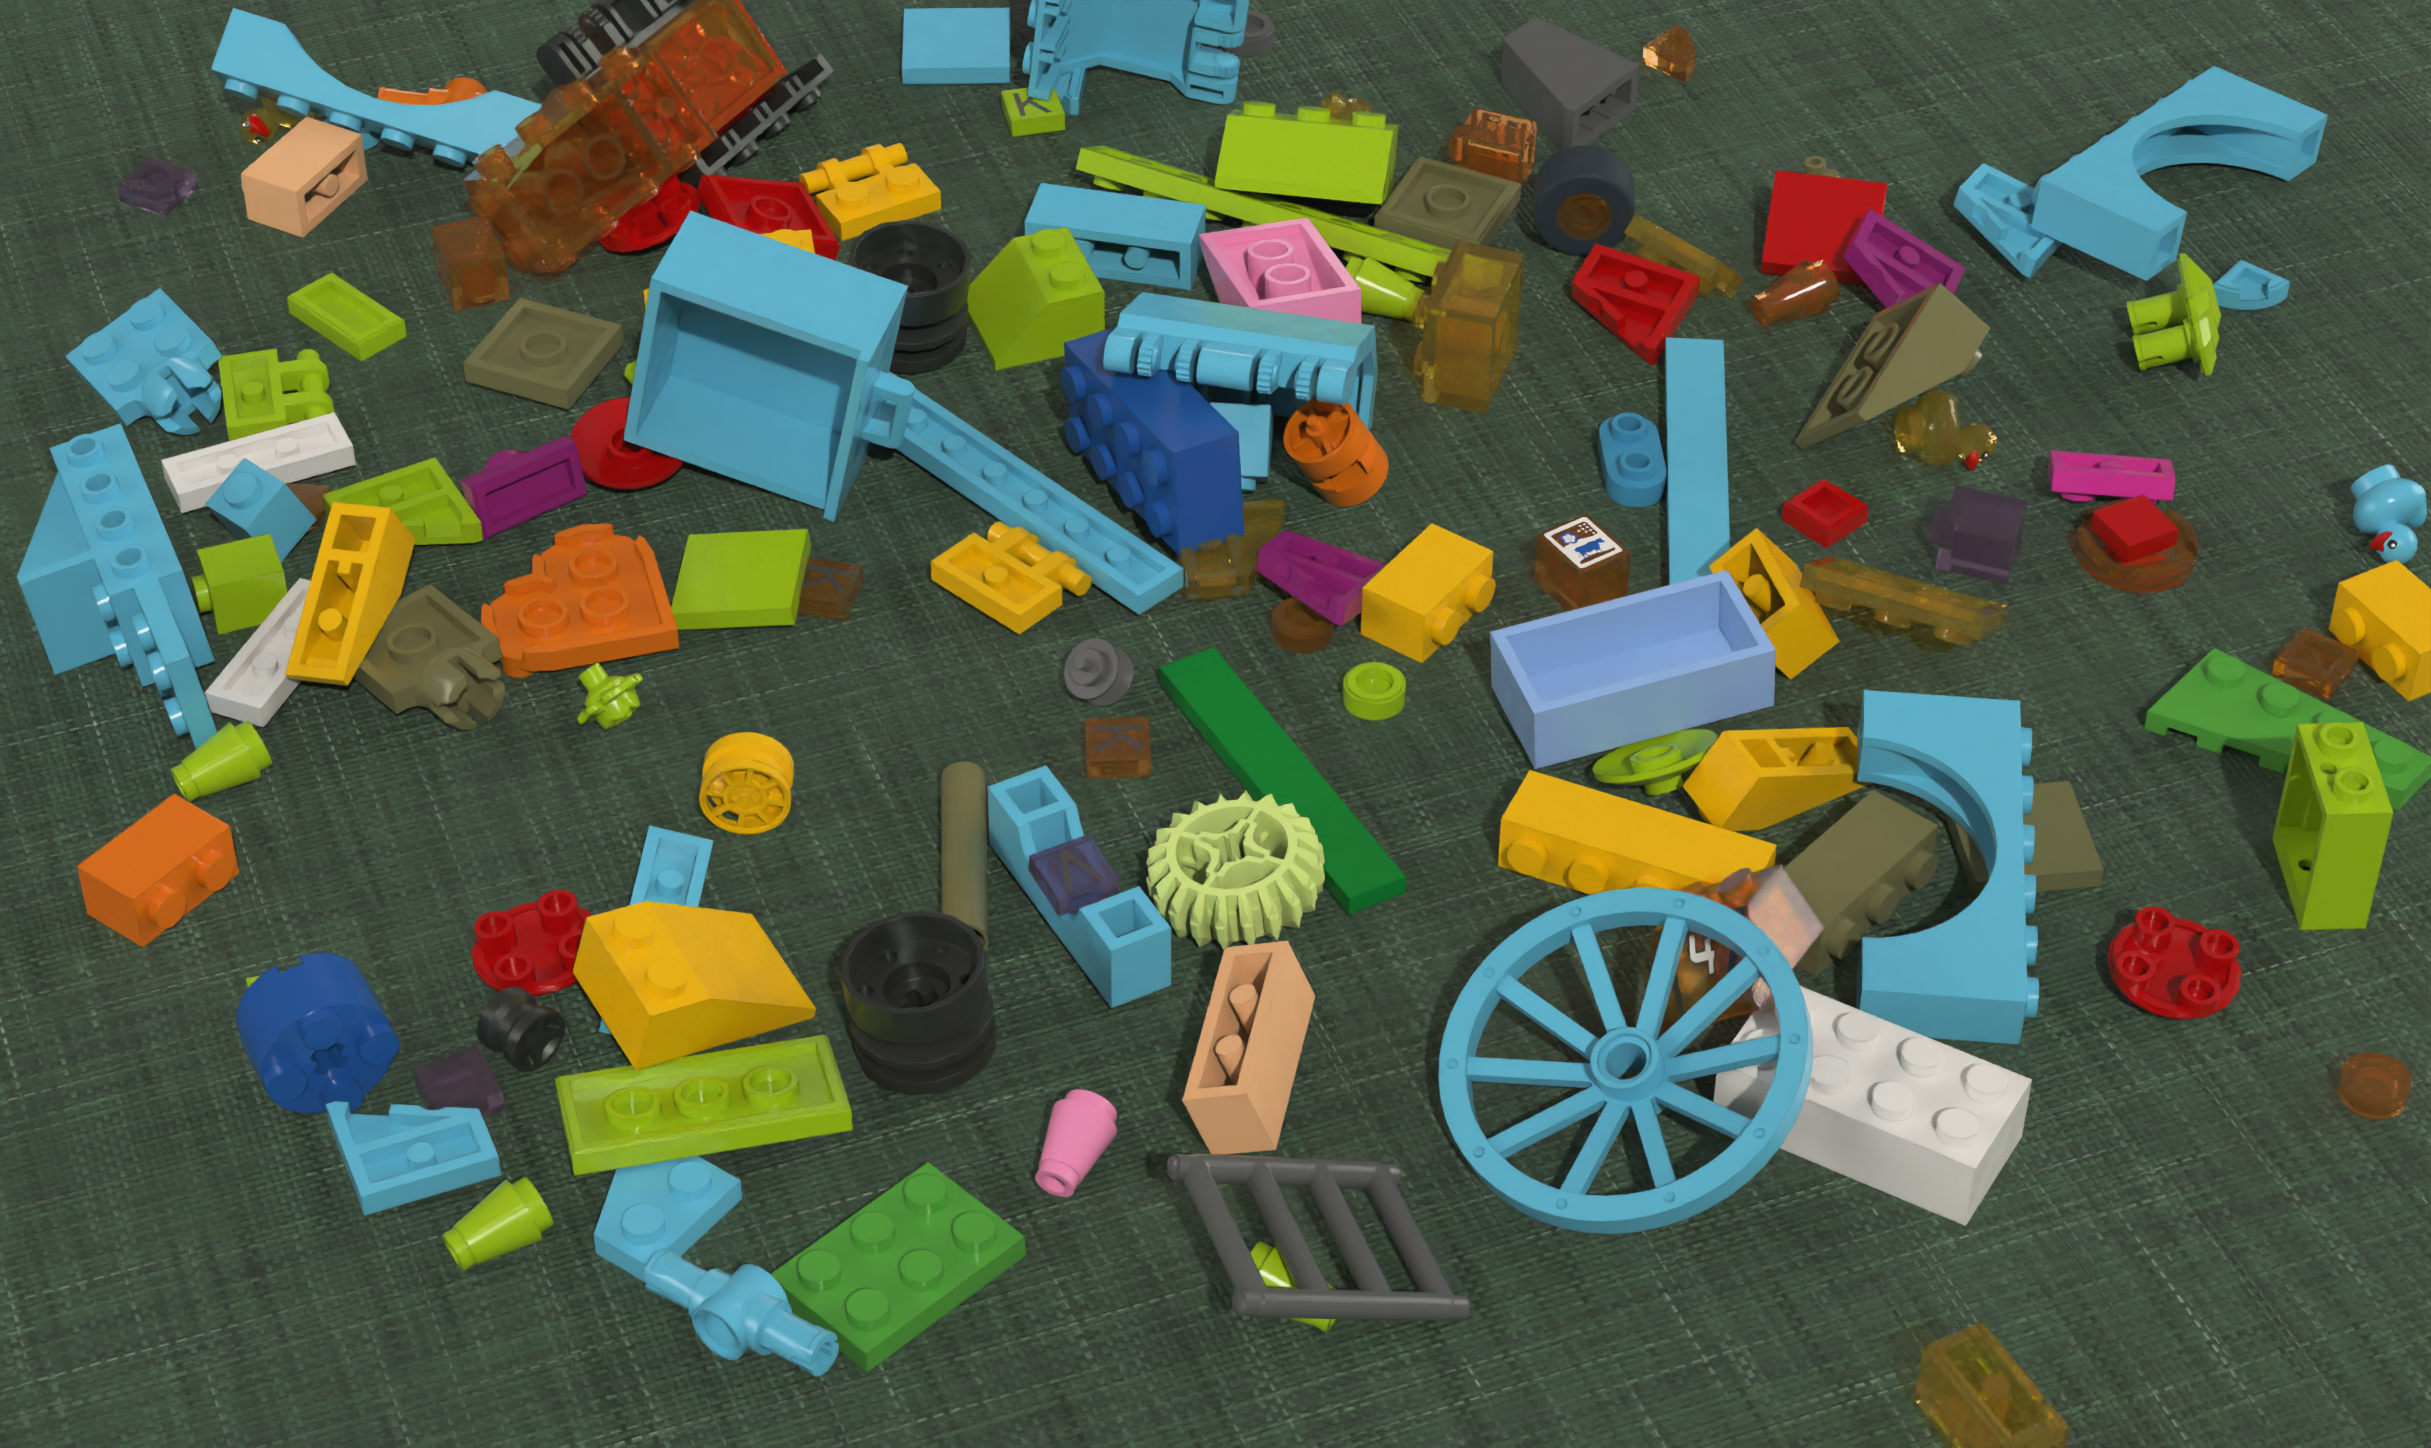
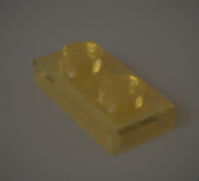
(1667, 248)

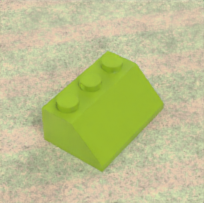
(1308, 154)

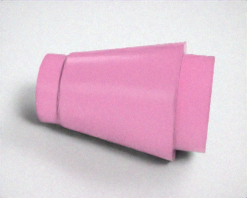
(1075, 1139)

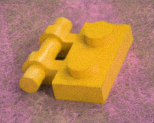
(886, 196)
(1009, 575)

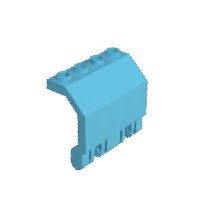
(1140, 38)
(1248, 353)

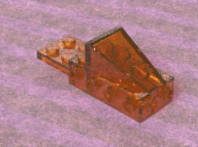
(620, 134)

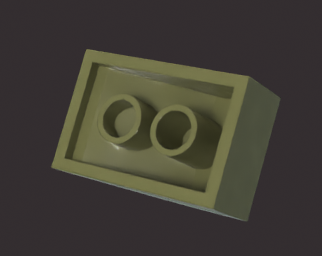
(1897, 358)

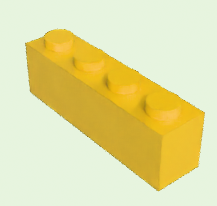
(1613, 843)

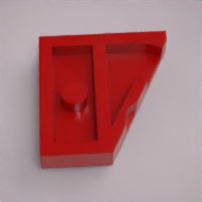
(1635, 298)

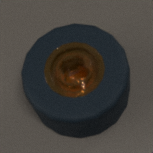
(1583, 199)

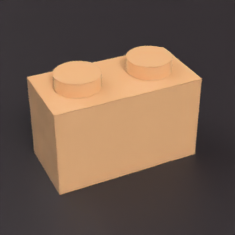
(304, 176)

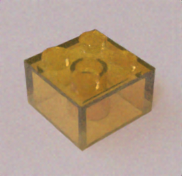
(1469, 326)

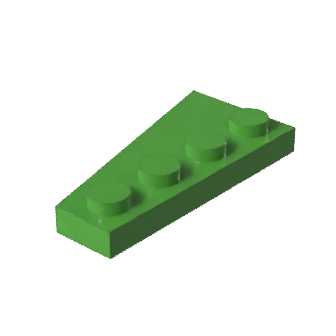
(2258, 714)

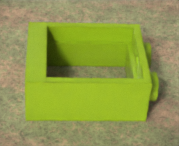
(2335, 823)

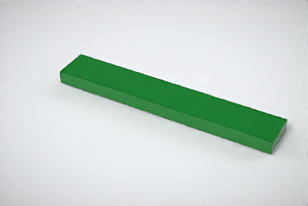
(1271, 763)

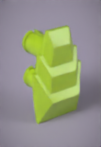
(2191, 305)

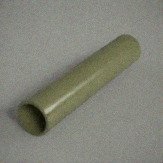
(965, 846)

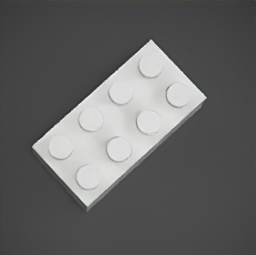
(1891, 1107)

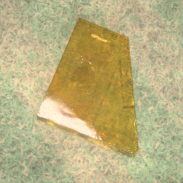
(1230, 566)

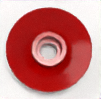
(611, 459)

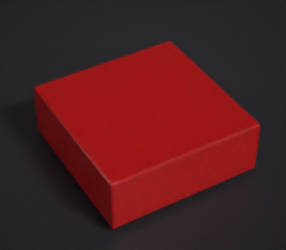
(1825, 513)
(2134, 528)

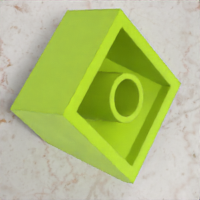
(1035, 299)

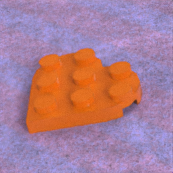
(583, 604)

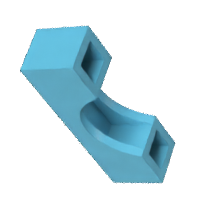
(1115, 941)

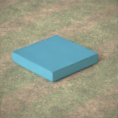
(956, 46)

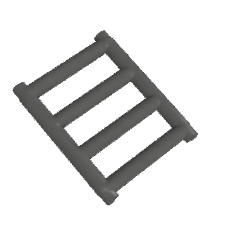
(1313, 1296)

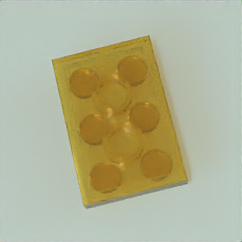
(1902, 599)

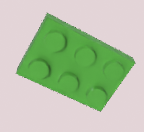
(899, 1265)

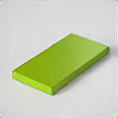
(702, 1104)

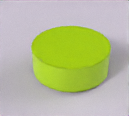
(1374, 691)

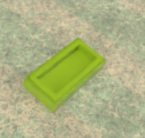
(346, 316)

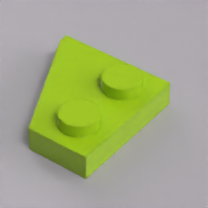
(421, 499)

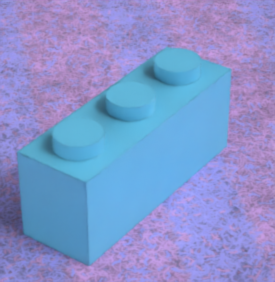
(1125, 233)

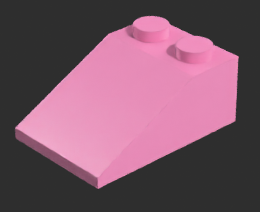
(1281, 270)

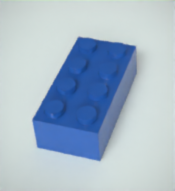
(1154, 445)

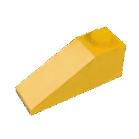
(350, 592)
(1772, 775)

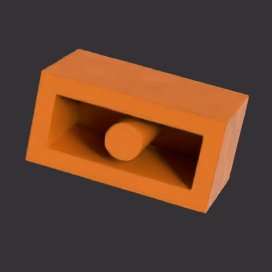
(158, 870)

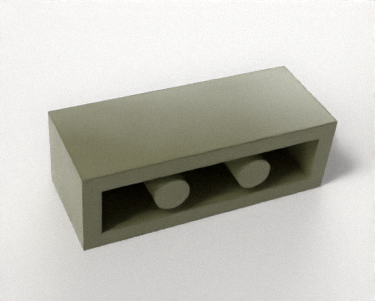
(1861, 873)

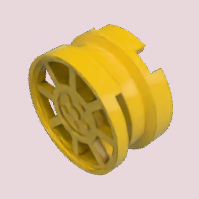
(747, 778)

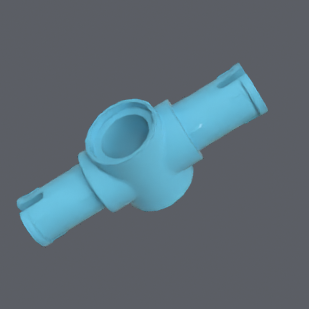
(741, 1312)

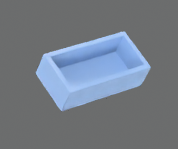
(1632, 669)

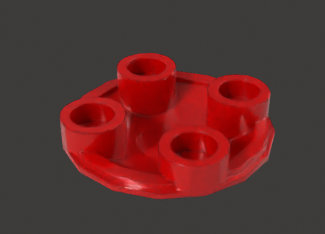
(655, 219)
(530, 944)
(2175, 965)

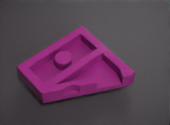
(1896, 261)
(1318, 574)

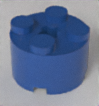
(316, 1033)

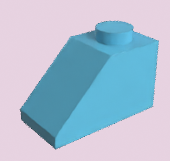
(1255, 440)

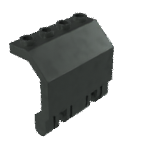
(630, 22)

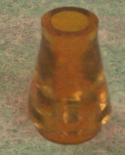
(1799, 293)

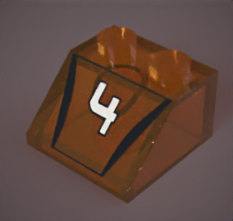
(1771, 904)

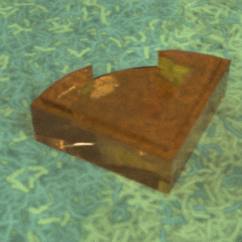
(1672, 53)

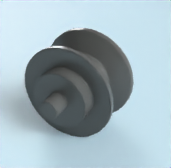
(1099, 672)

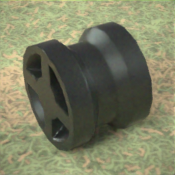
(521, 1029)

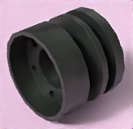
(938, 282)
(919, 1002)

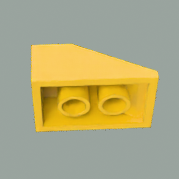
(684, 979)

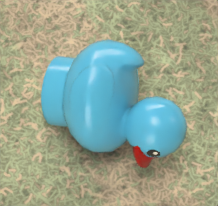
(2389, 509)

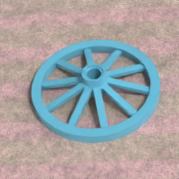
(1621, 1052)

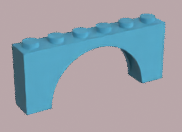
(2216, 118)
(1971, 970)

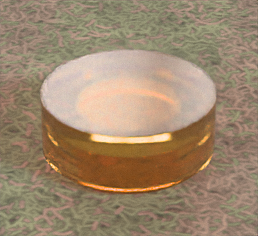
(1300, 627)
(2374, 1085)

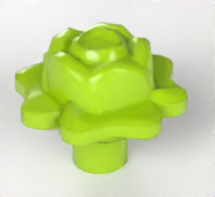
(608, 698)

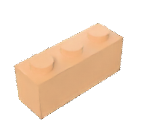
(1249, 1048)

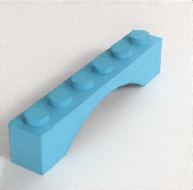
(269, 61)

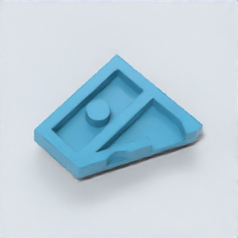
(2003, 214)
(411, 1152)
(662, 1208)

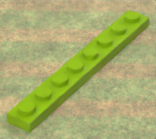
(1116, 169)

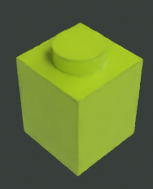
(239, 582)

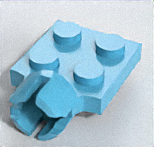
(152, 366)

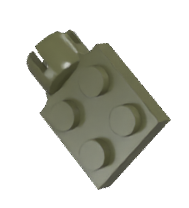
(436, 660)

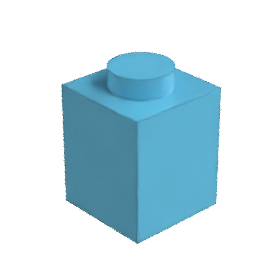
(260, 504)

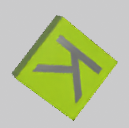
(1031, 115)

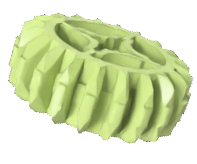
(1235, 870)

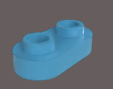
(1631, 460)

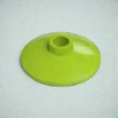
(1655, 761)

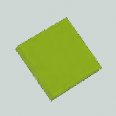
(741, 579)

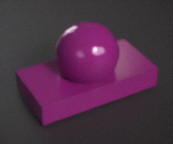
(524, 484)

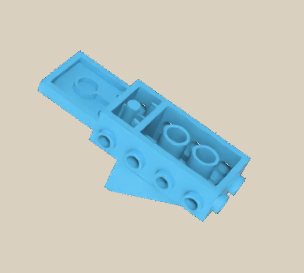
(110, 580)

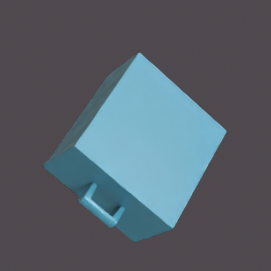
(767, 363)

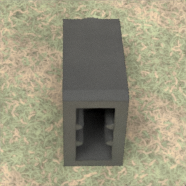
(1567, 82)

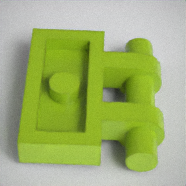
(255, 388)

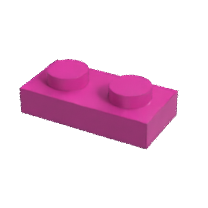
(2088, 474)

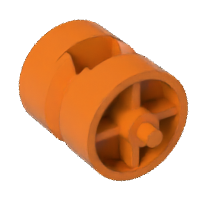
(1336, 452)

